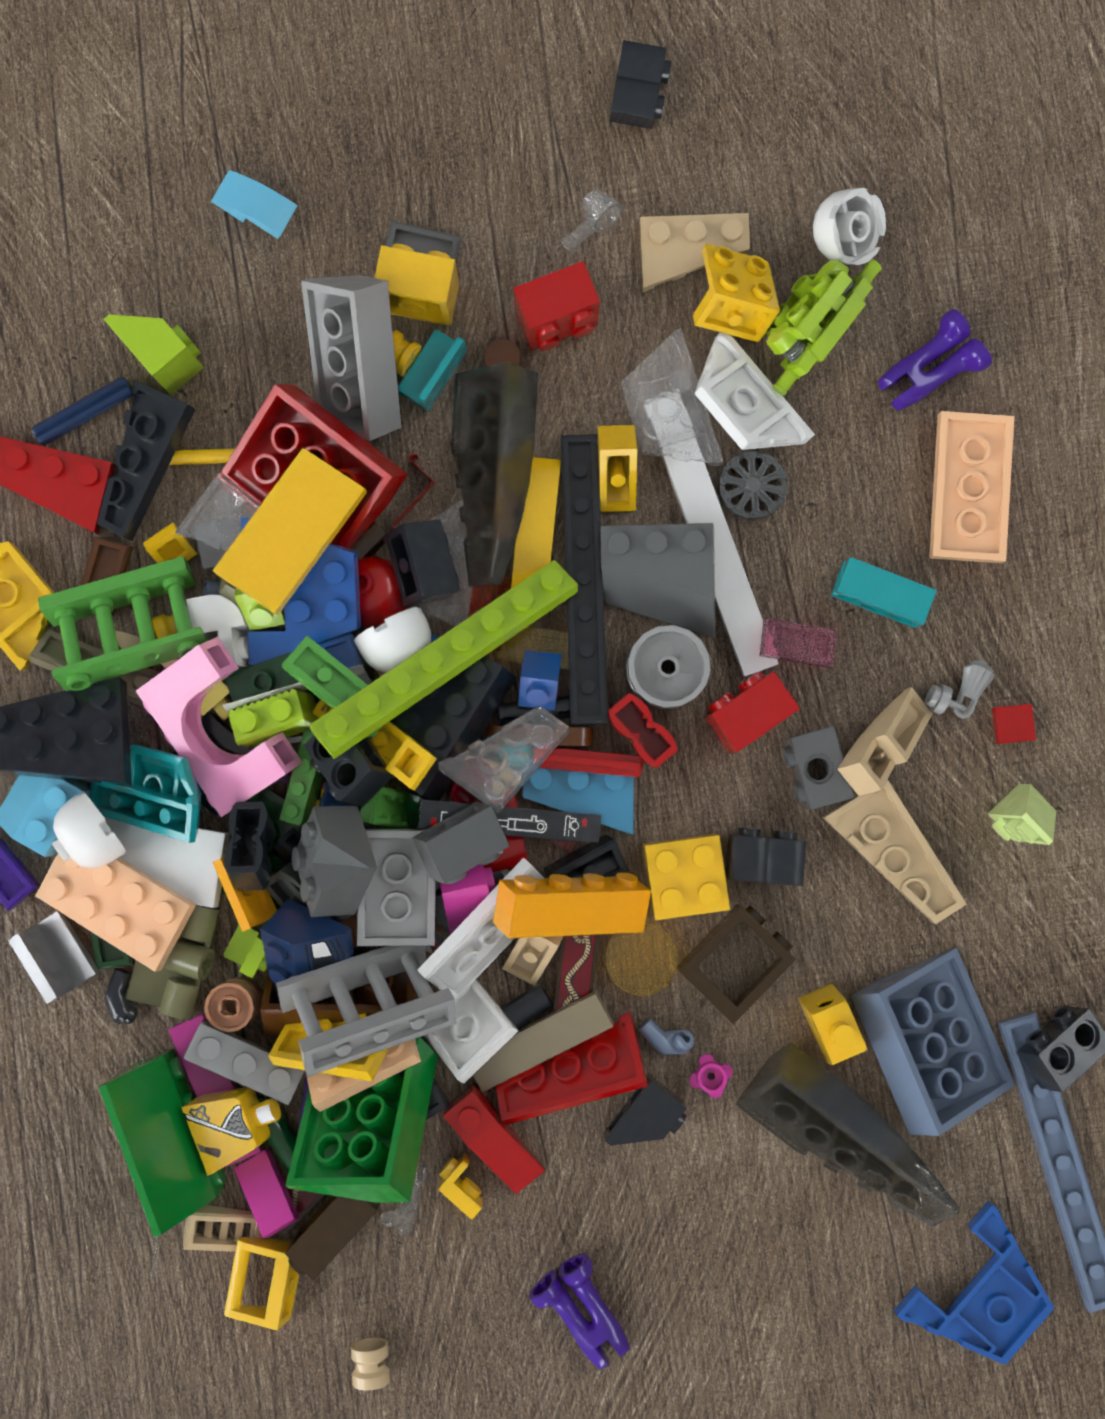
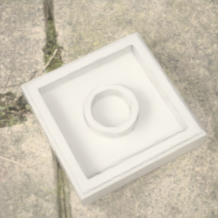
(476, 1036)

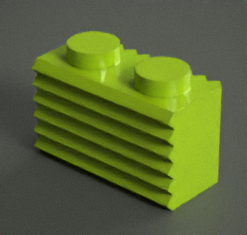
(266, 718)

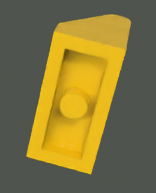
(282, 1287)

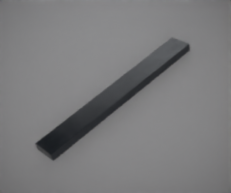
(583, 564)

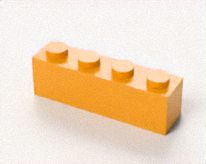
(571, 905)

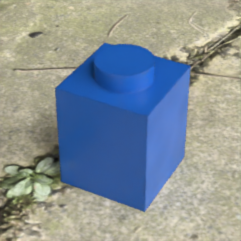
(539, 679)

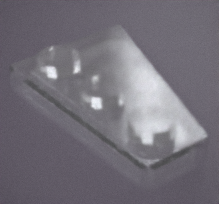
(218, 514)

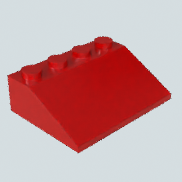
(294, 422)

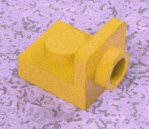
(460, 1192)

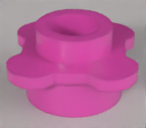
(712, 1086)

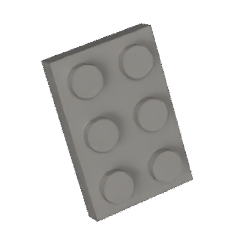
(401, 895)

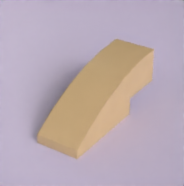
(885, 743)

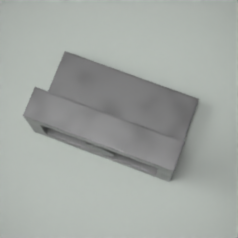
(54, 956)

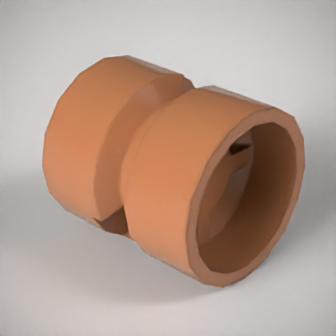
(233, 1004)

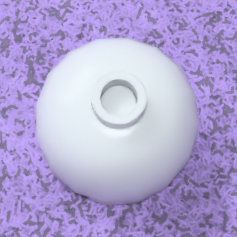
(849, 226)
(394, 640)
(84, 834)

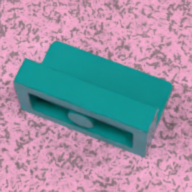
(432, 369)

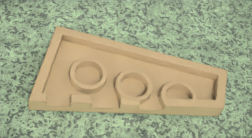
(893, 844)

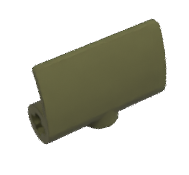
(189, 963)

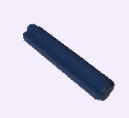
(82, 411)

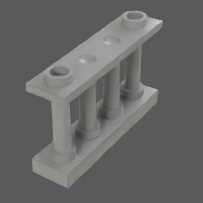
(372, 1033)

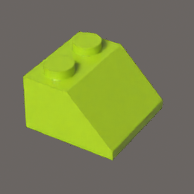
(163, 351)

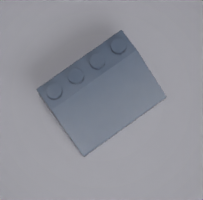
(933, 1043)

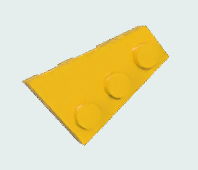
(287, 1053)

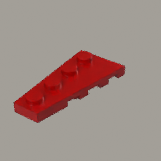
(56, 480)
(585, 1073)

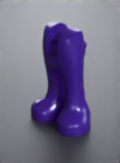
(952, 332)
(587, 1334)

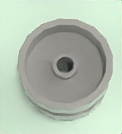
(689, 665)

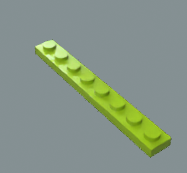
(443, 659)

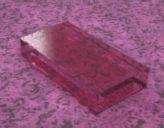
(797, 643)

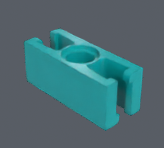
(883, 592)

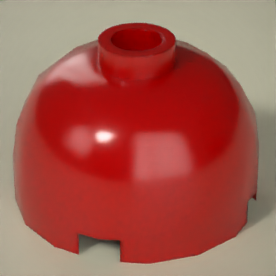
(378, 591)

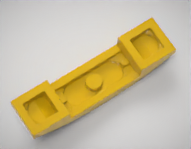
(536, 529)
(400, 752)

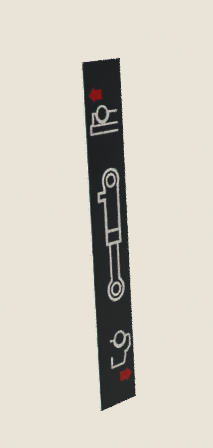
(523, 821)

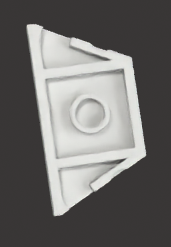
(746, 401)

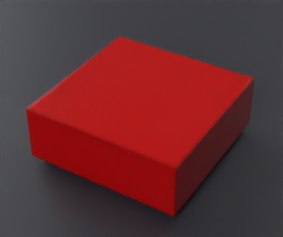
(1013, 724)

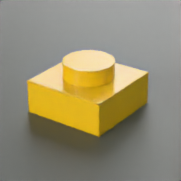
(169, 545)

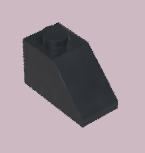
(647, 1115)

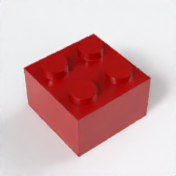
(557, 307)
(750, 713)

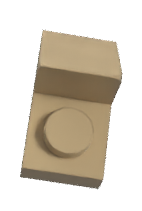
(531, 957)

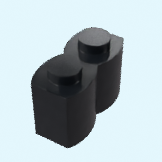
(638, 84)
(249, 847)
(765, 858)

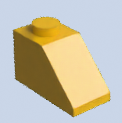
(617, 468)

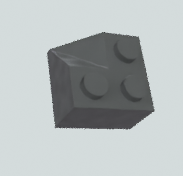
(333, 861)

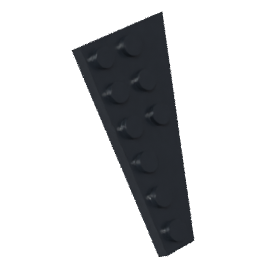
(69, 735)

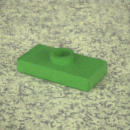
(387, 808)

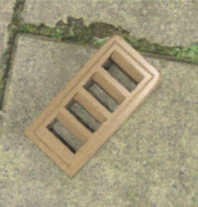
(224, 1215)

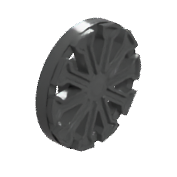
(752, 485)

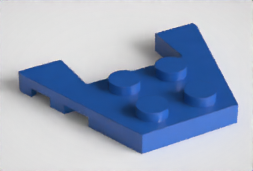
(320, 607)
(997, 1306)

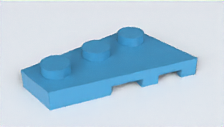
(585, 794)

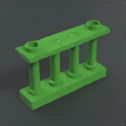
(111, 593)

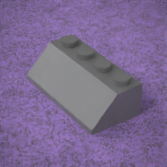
(353, 352)

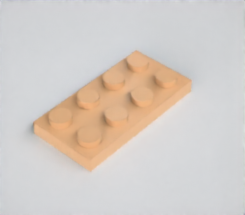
(971, 487)
(119, 906)

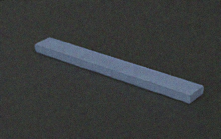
(1060, 1166)

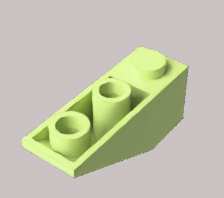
(1024, 816)

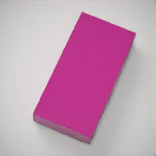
(266, 1193)

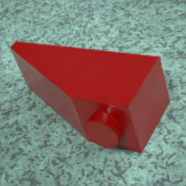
(491, 1140)

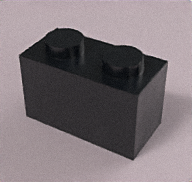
(422, 562)

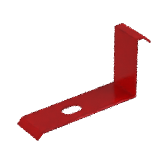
(421, 495)

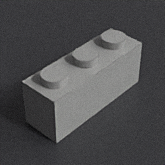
(242, 1062)

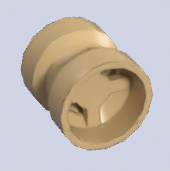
(370, 1367)

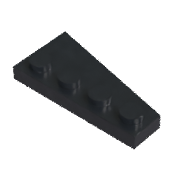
(149, 444)

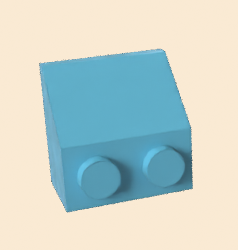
(31, 808)

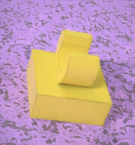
(215, 699)

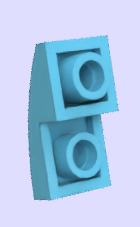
(254, 201)

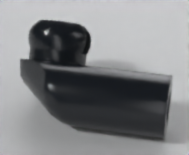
(115, 998)

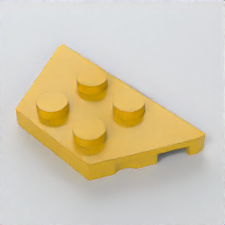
(20, 614)

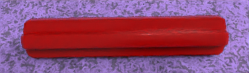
(594, 762)

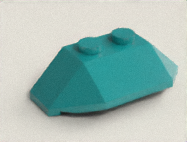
(161, 795)

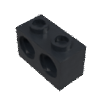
(352, 775)
(1069, 1053)

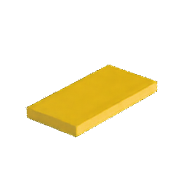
(290, 531)

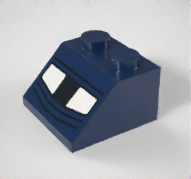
(303, 943)

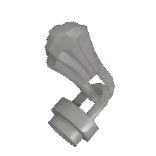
(975, 680)

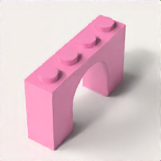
(176, 703)

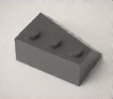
(662, 572)

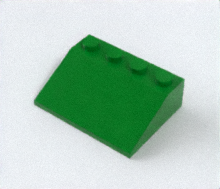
(157, 1141)
(369, 1141)

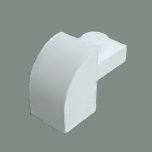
(224, 620)

